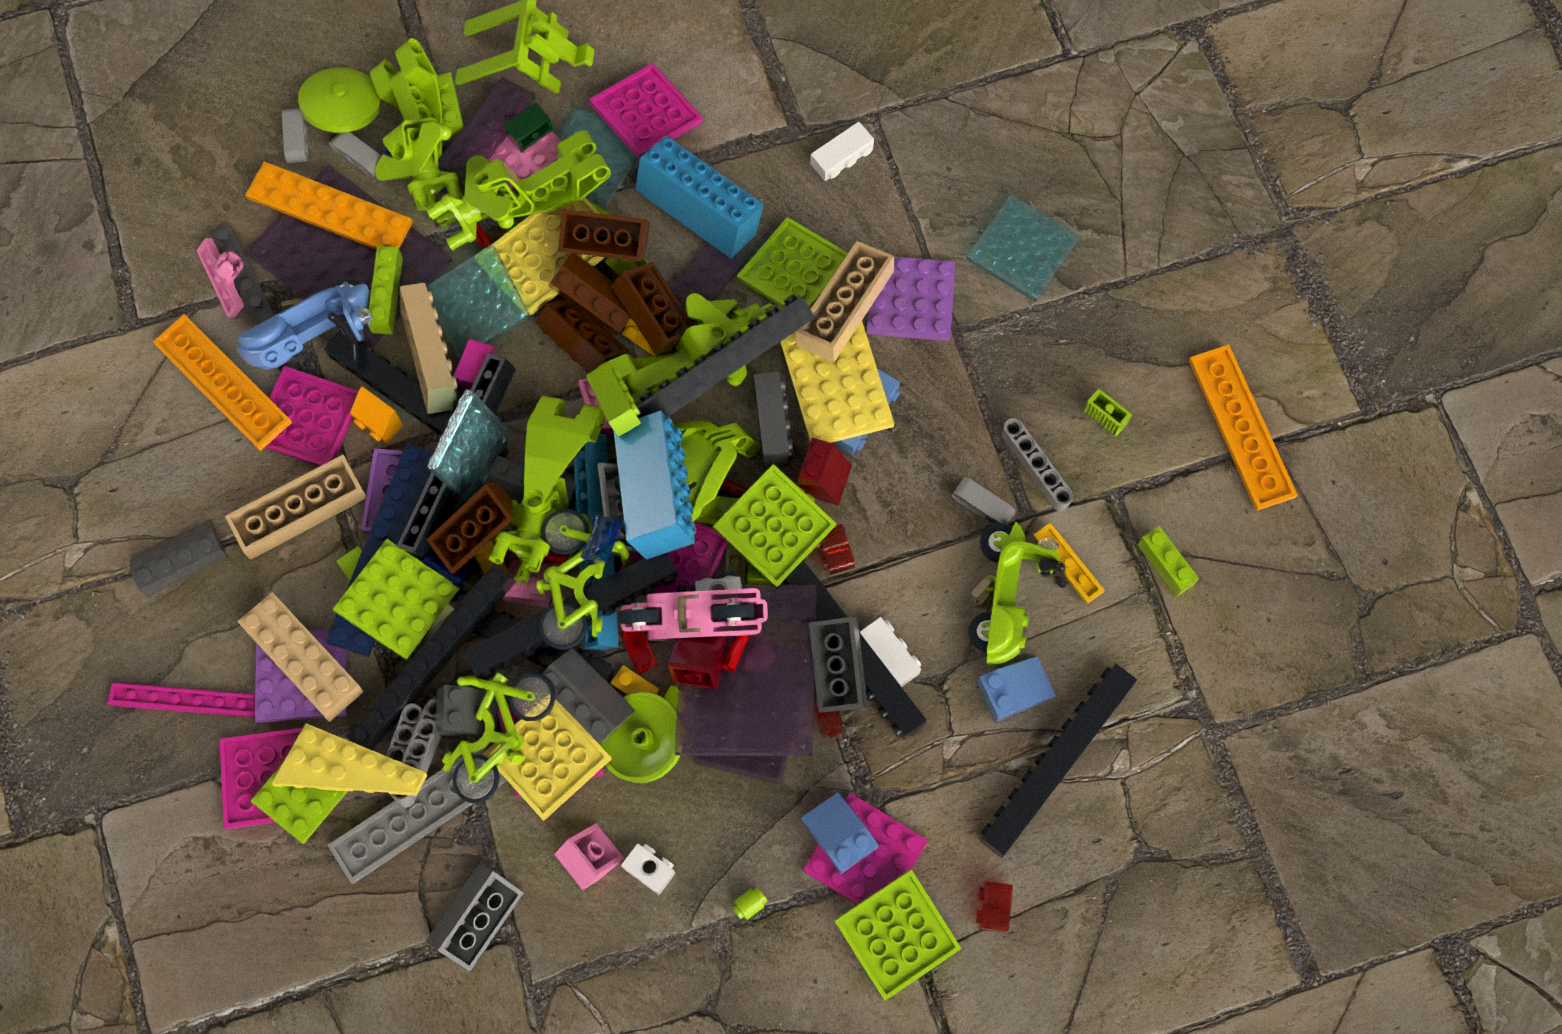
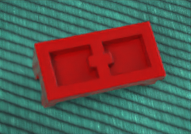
(639, 651)

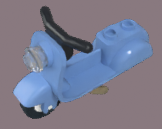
(282, 335)

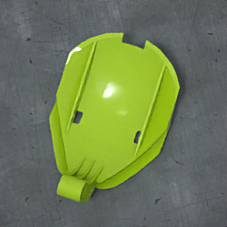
(710, 455)

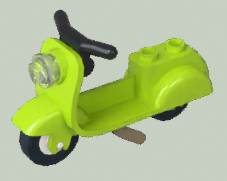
(1002, 630)

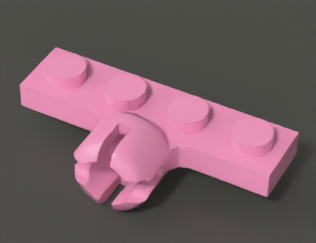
(222, 271)

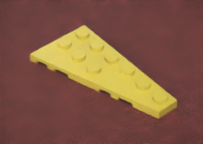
(337, 764)

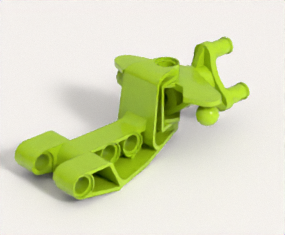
(418, 140)
(556, 185)
(713, 328)
(549, 449)

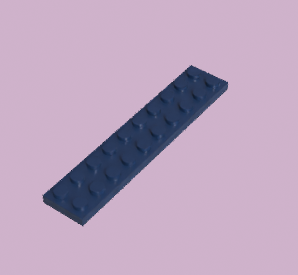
(389, 524)

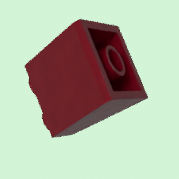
(824, 472)
(698, 661)

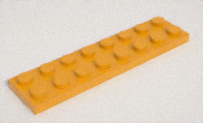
(327, 207)
(222, 382)
(1242, 427)

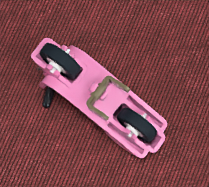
(696, 614)

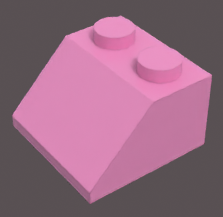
(527, 593)
(589, 856)

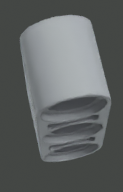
(295, 136)
(356, 152)
(983, 502)
(404, 725)

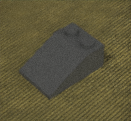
(458, 709)

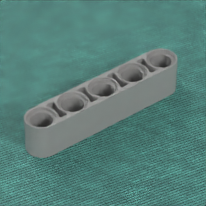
(1038, 475)
(418, 742)

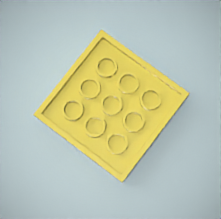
(556, 761)

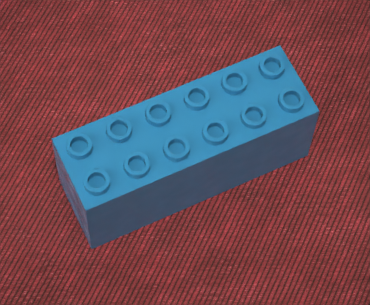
(698, 196)
(654, 487)

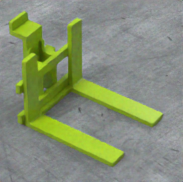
(549, 41)

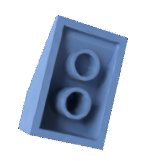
(1015, 688)
(839, 833)

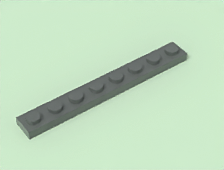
(246, 280)

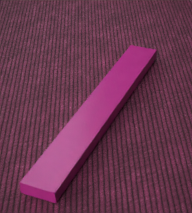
(182, 700)

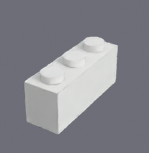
(842, 151)
(891, 651)

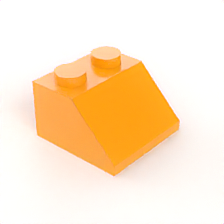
(375, 416)

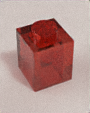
(829, 723)

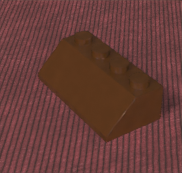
(603, 235)
(590, 293)
(652, 307)
(579, 335)
(472, 526)

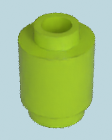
(749, 903)

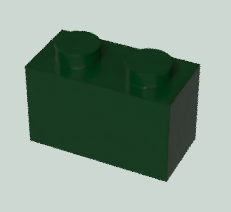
(528, 127)

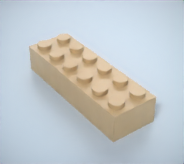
(845, 301)
(427, 349)
(296, 507)
(300, 656)

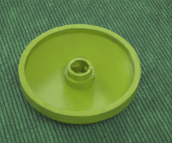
(339, 100)
(645, 742)

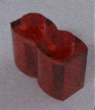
(836, 551)
(995, 907)

